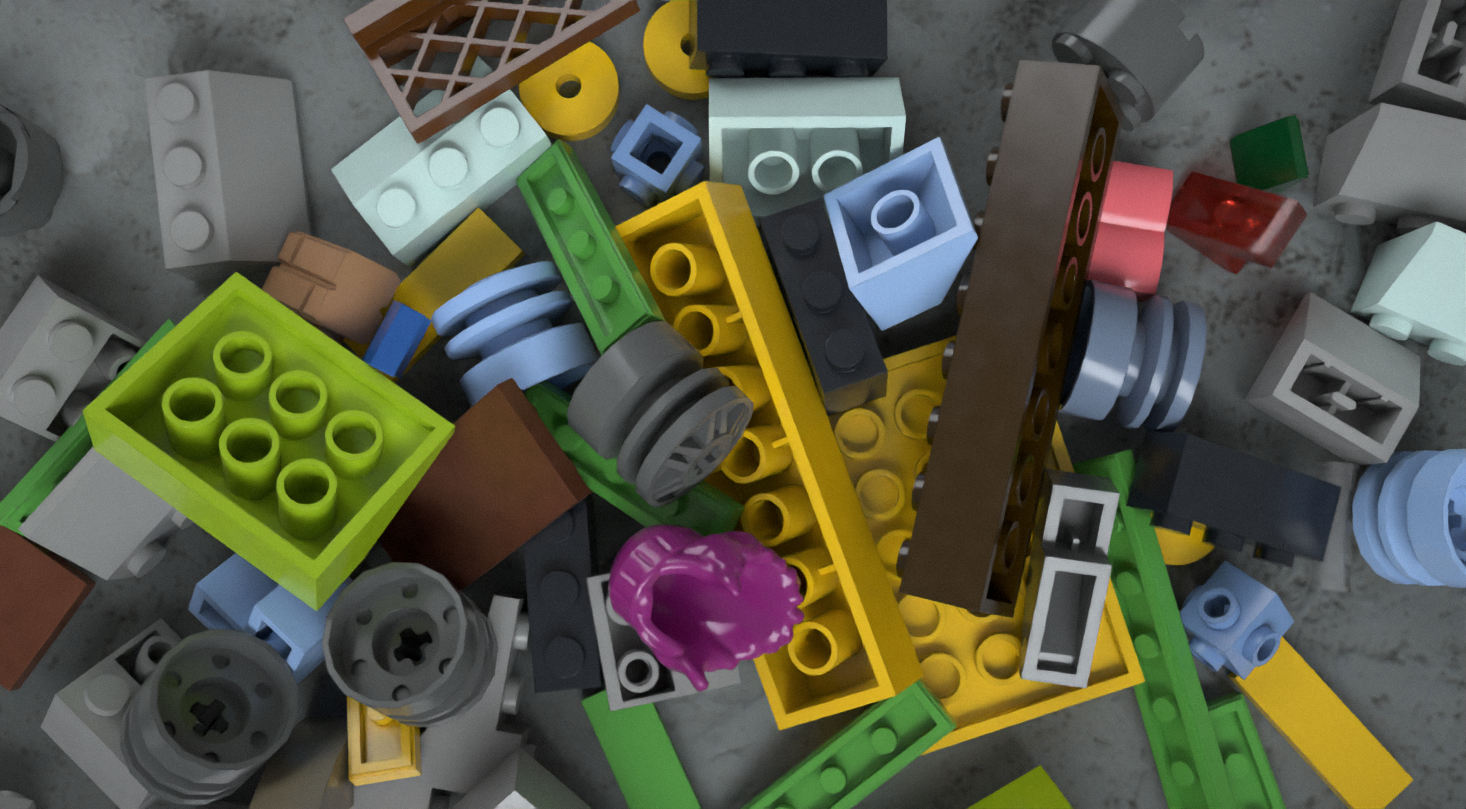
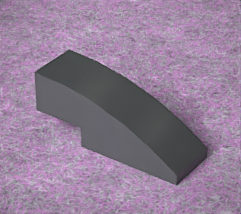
(1067, 577)

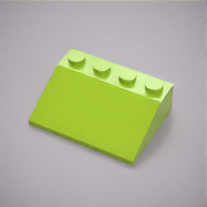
(269, 437)

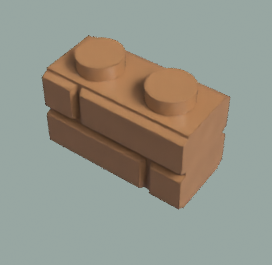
(331, 287)

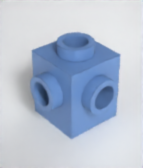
(653, 137)
(1234, 621)

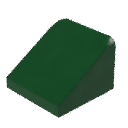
(1270, 156)

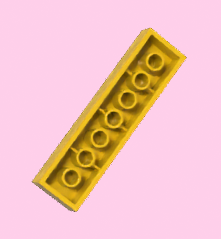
(787, 468)

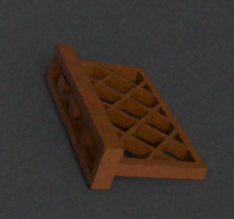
(399, 28)

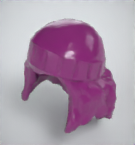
(704, 598)

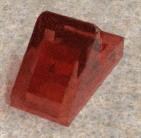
(1233, 221)

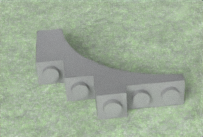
(467, 748)

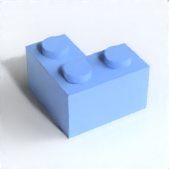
(250, 601)

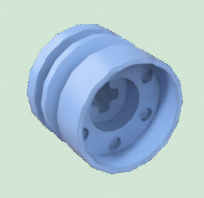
(511, 329)
(1414, 518)

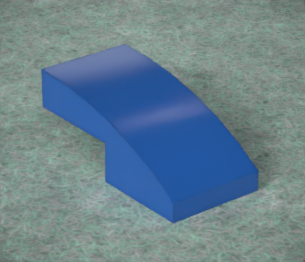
(396, 339)

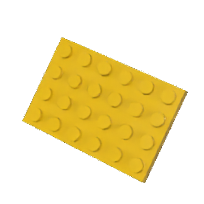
(964, 653)

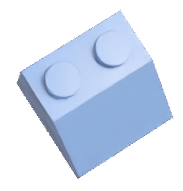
(902, 233)

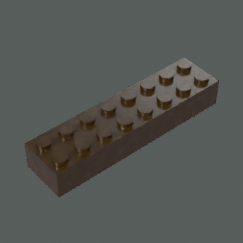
(1012, 339)

